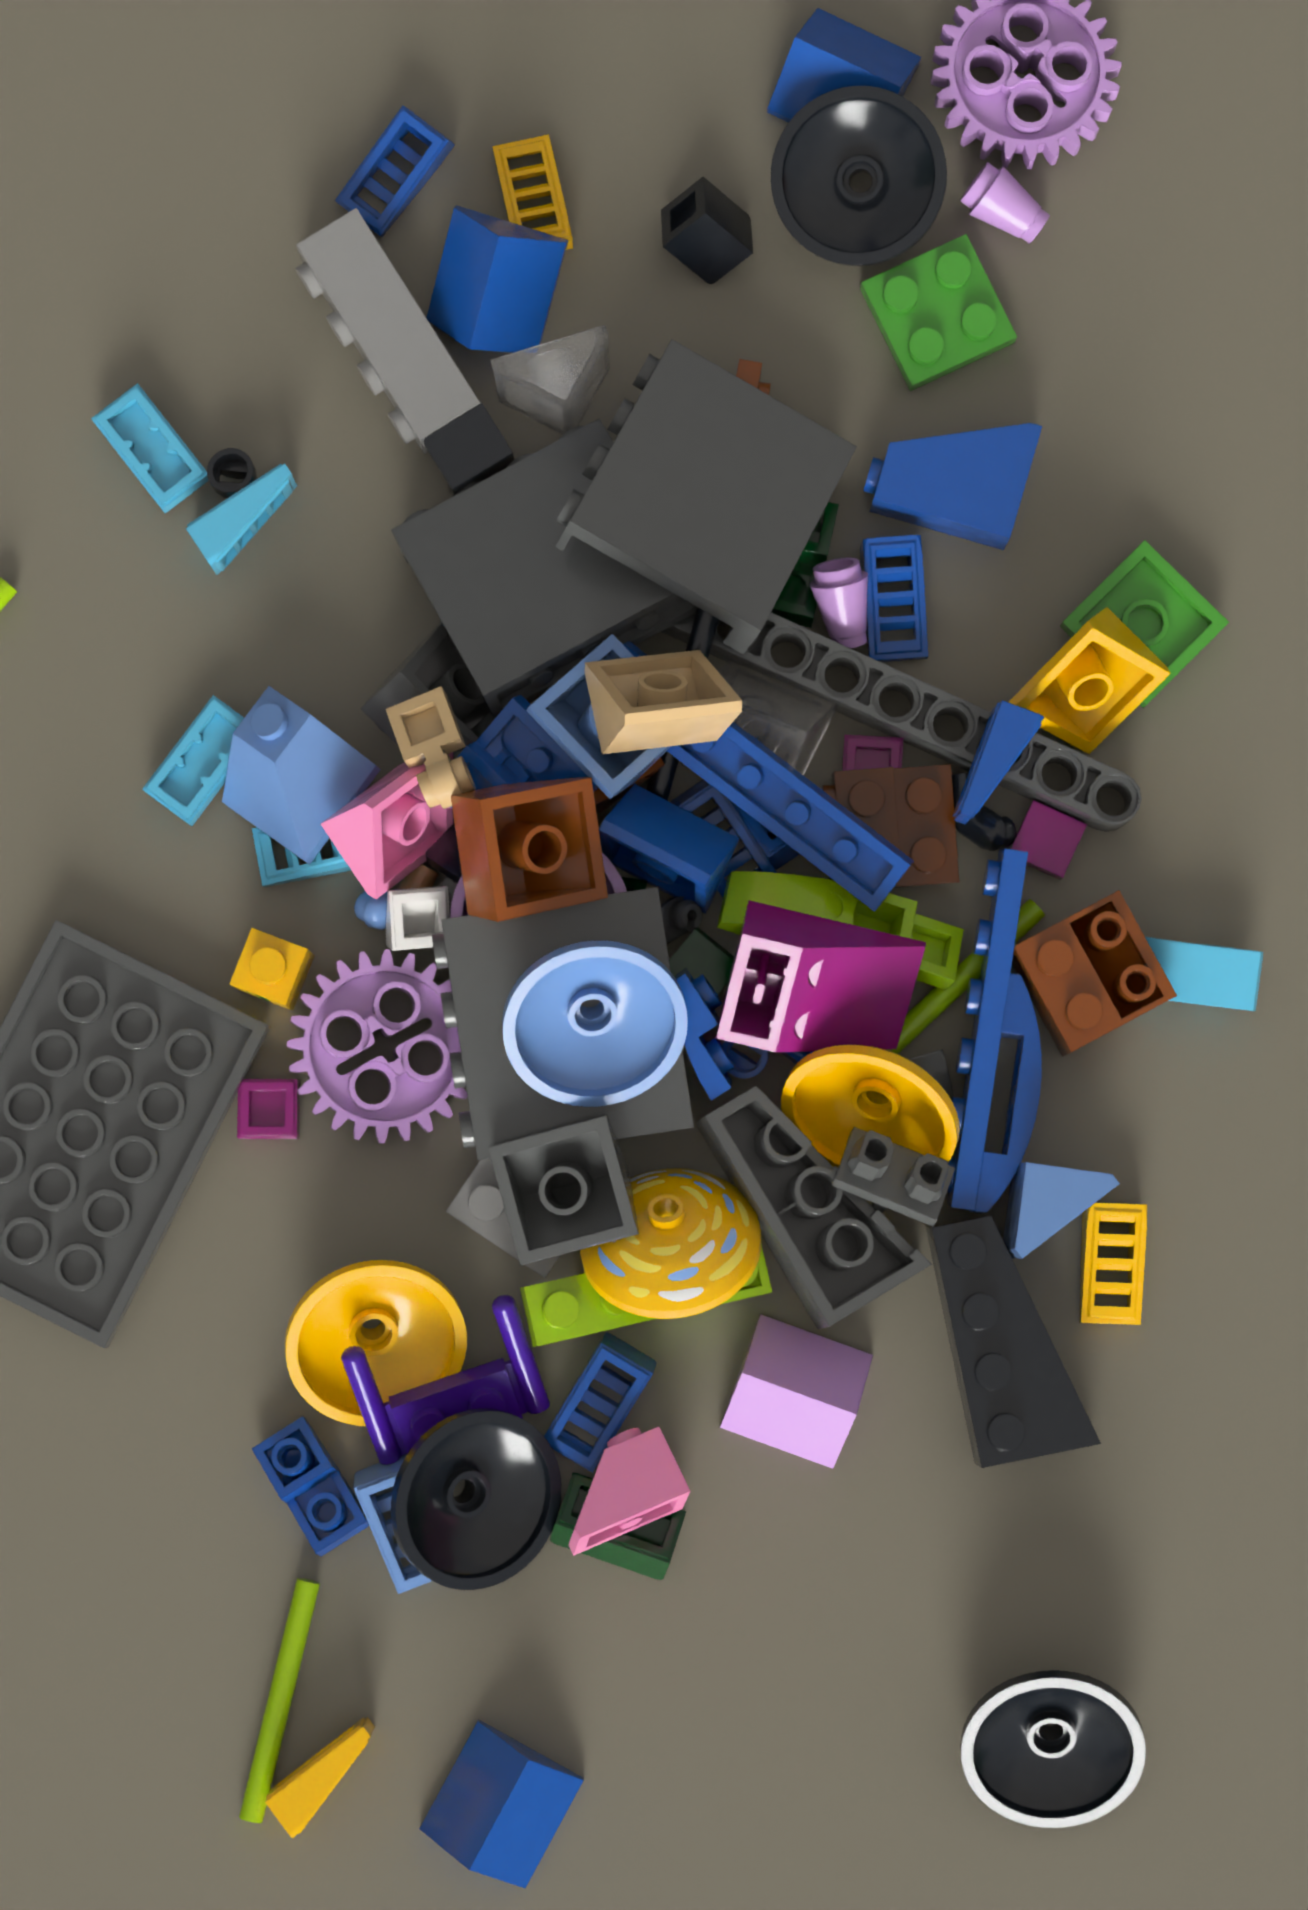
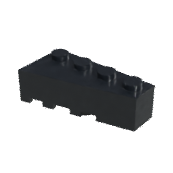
(1004, 1362)

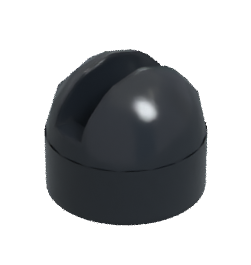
(232, 464)

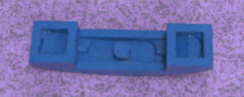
(1024, 1097)

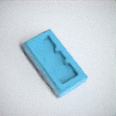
(151, 448)
(197, 763)

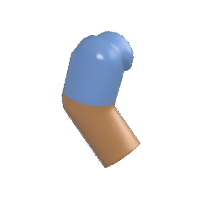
(374, 911)

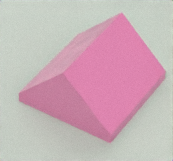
(387, 829)

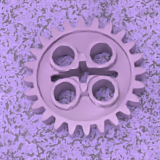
(988, 109)
(358, 998)

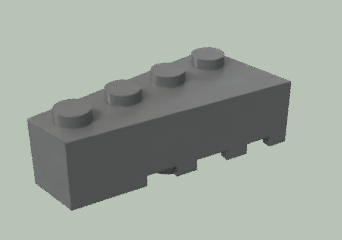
(823, 1237)

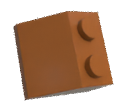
(529, 847)

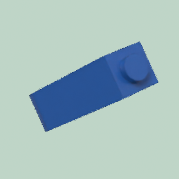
(957, 481)

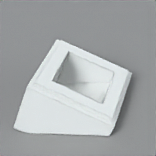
(414, 916)

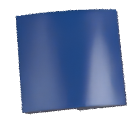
(517, 751)

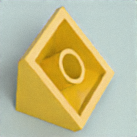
(1093, 682)

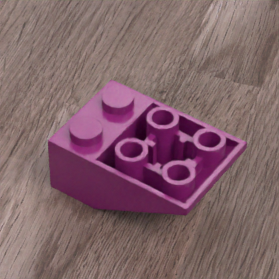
(816, 983)

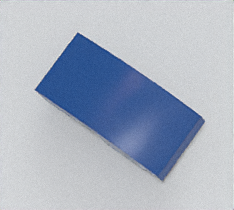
(707, 1058)
(311, 1486)

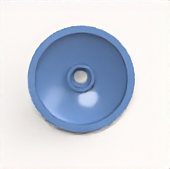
(600, 1050)

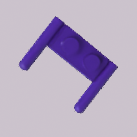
(498, 1385)

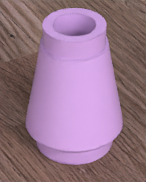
(1004, 203)
(842, 599)

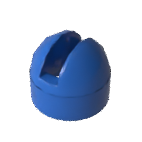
(745, 1066)

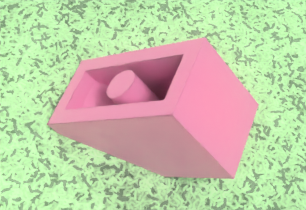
(630, 1489)

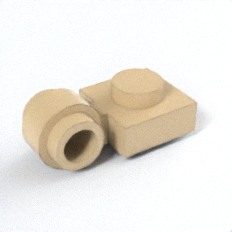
(425, 735)

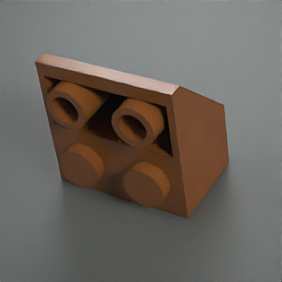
(1091, 973)

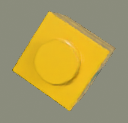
(272, 969)

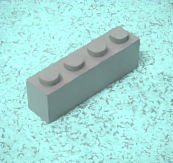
(386, 327)

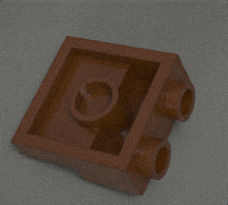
(910, 811)

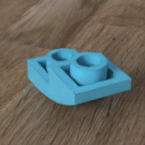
(1210, 973)

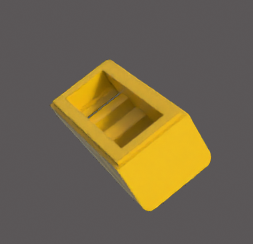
(553, 187)
(1135, 1241)
(307, 1787)

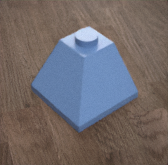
(291, 774)

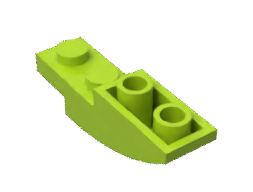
(831, 901)
(575, 1309)

